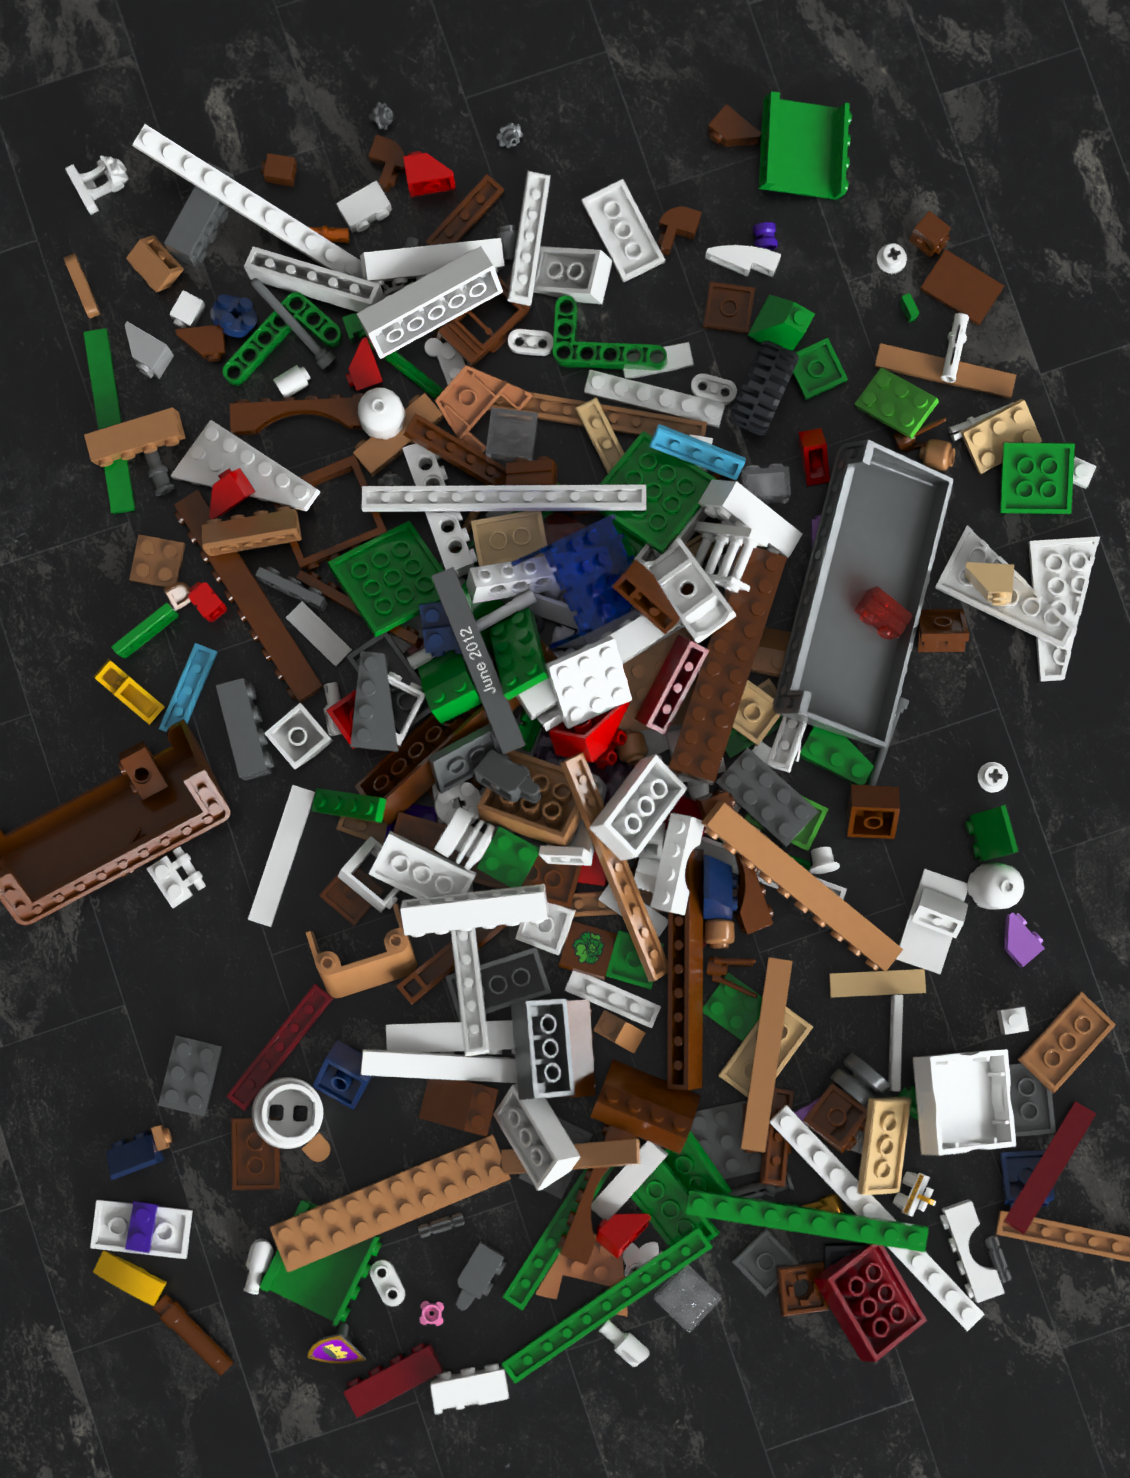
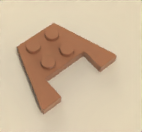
(471, 396)
(601, 1269)

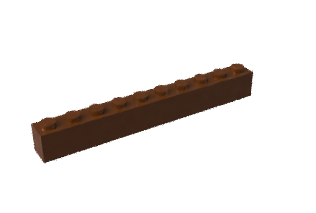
(252, 605)
(686, 983)

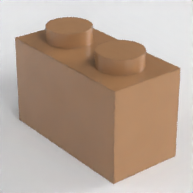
(154, 263)

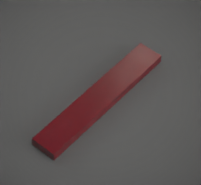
(279, 1047)
(1049, 1167)

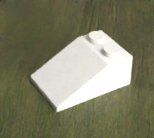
(572, 273)

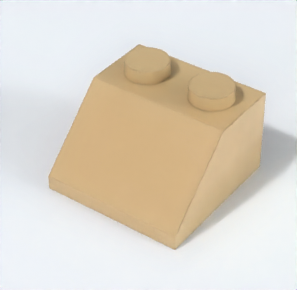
(992, 581)

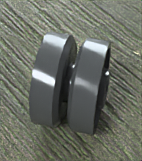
(860, 1081)

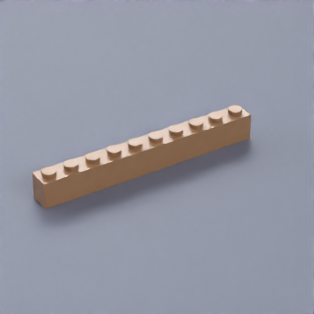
(802, 886)

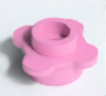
(426, 1318)

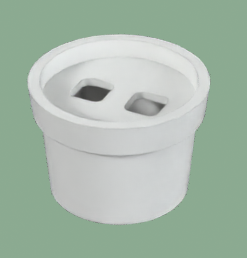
(287, 1132)

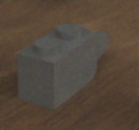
(507, 778)
(478, 1273)

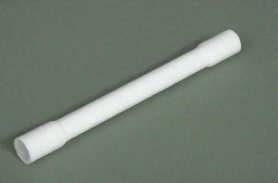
(517, 604)

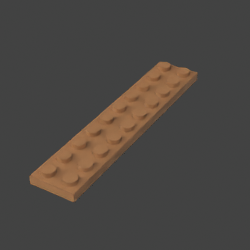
(389, 1203)

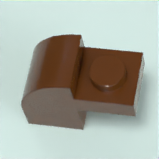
(390, 156)
(677, 221)

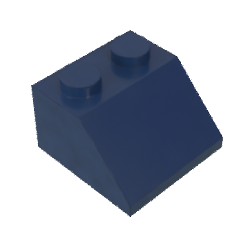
(717, 889)
(341, 1075)
(132, 1156)

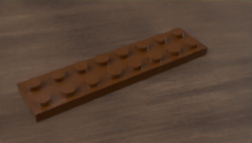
(559, 879)

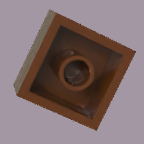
(873, 811)

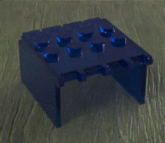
(588, 567)

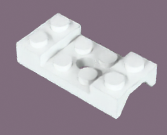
(705, 607)

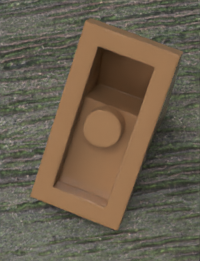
(619, 1031)

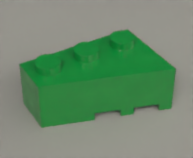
(836, 755)

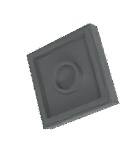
(760, 1260)

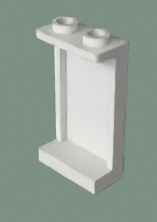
(581, 847)

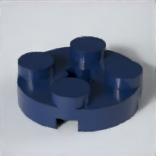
(222, 313)

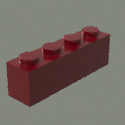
(671, 684)
(393, 1379)

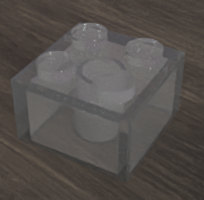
(511, 434)
(767, 484)
(687, 1297)

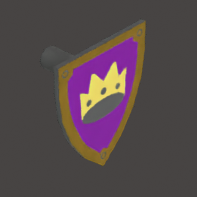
(335, 1349)

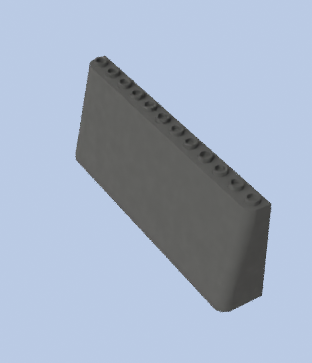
(872, 532)

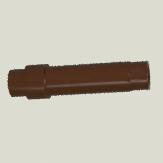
(174, 1317)

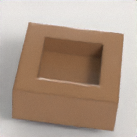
(161, 1137)

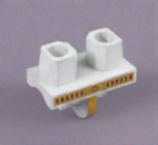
(909, 1203)

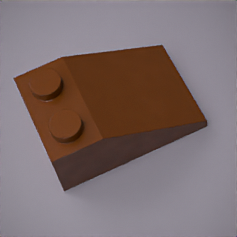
(459, 1104)

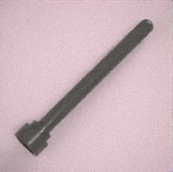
(322, 356)
(881, 753)

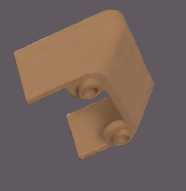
(370, 972)

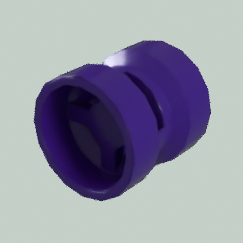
(765, 235)

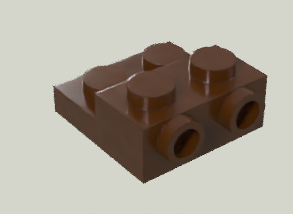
(837, 1118)

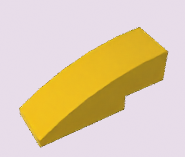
(129, 691)
(129, 1278)

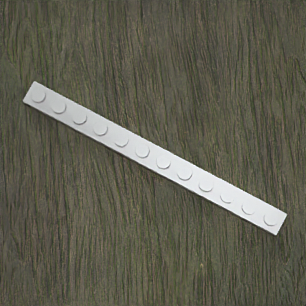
(246, 202)
(504, 498)
(846, 1187)

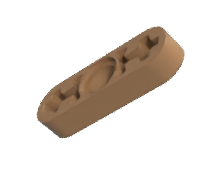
(82, 286)

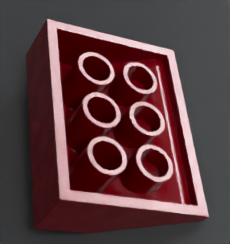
(870, 1301)

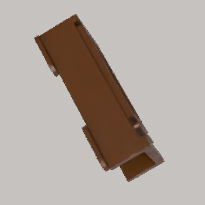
(467, 344)

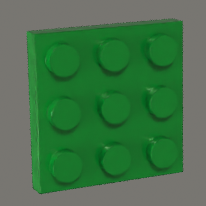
(1037, 477)

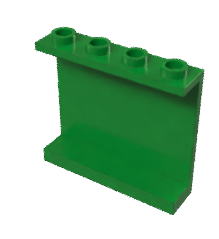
(804, 148)
(327, 1282)

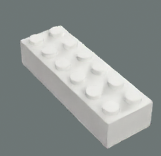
(430, 302)

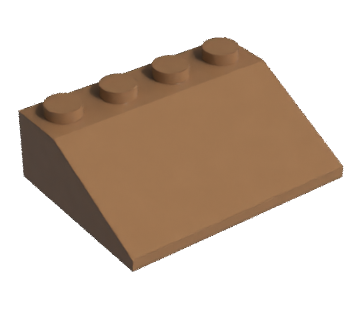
(550, 820)

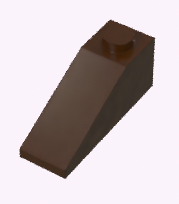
(647, 596)

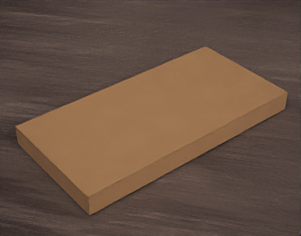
(1066, 1042)

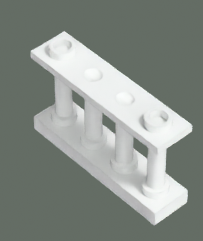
(736, 536)

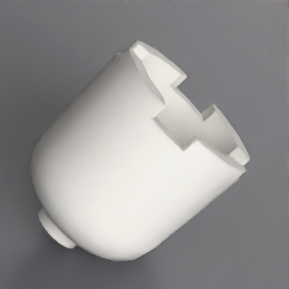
(381, 413)
(995, 886)

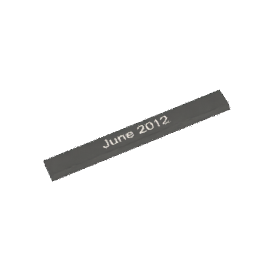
(478, 660)

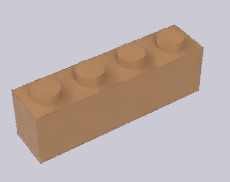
(135, 436)
(379, 453)

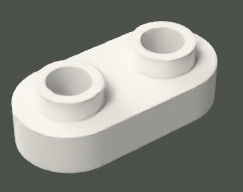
(531, 340)
(714, 388)
(387, 1283)

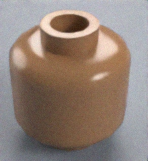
(937, 454)
(633, 749)
(719, 933)

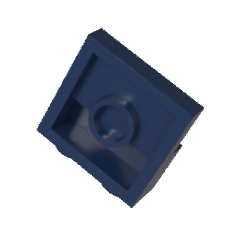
(437, 630)
(1016, 1171)

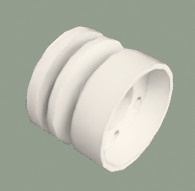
(464, 838)

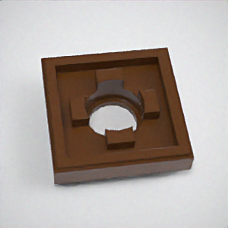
(812, 1300)

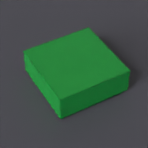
(909, 307)

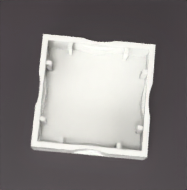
(964, 1102)

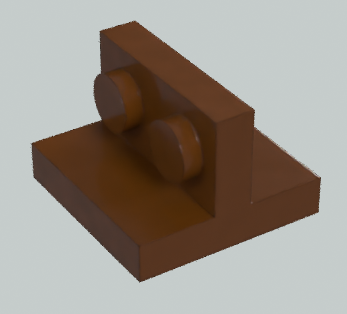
(942, 630)

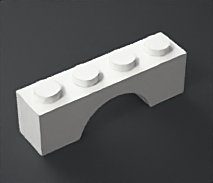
(670, 888)
(961, 1222)

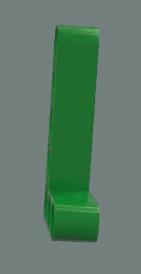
(277, 335)
(599, 349)

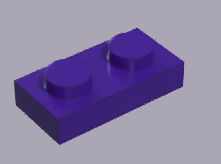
(141, 1226)

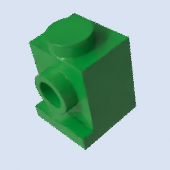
(354, 327)

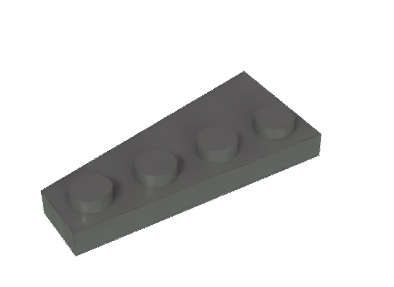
(373, 709)

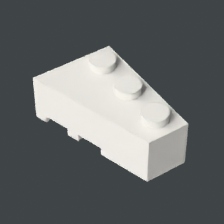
(469, 1387)

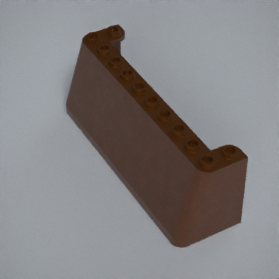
(89, 836)

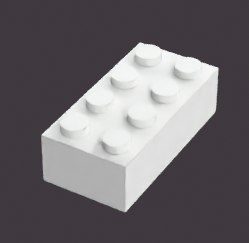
(740, 508)
(638, 808)

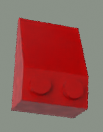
(588, 737)

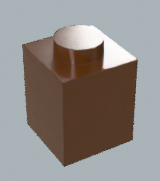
(279, 169)

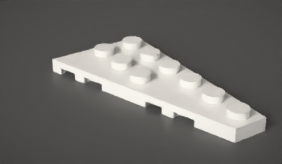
(220, 450)
(1061, 576)
(1027, 609)

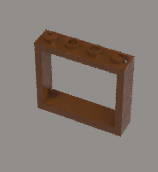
(321, 476)

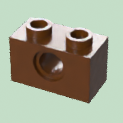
(930, 234)
(137, 757)

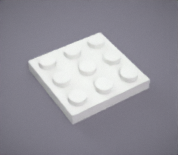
(589, 682)

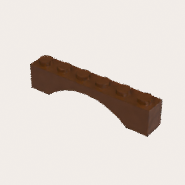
(253, 417)
(751, 905)
(439, 966)
(580, 1238)

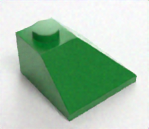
(781, 322)

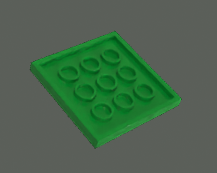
(671, 493)
(388, 577)

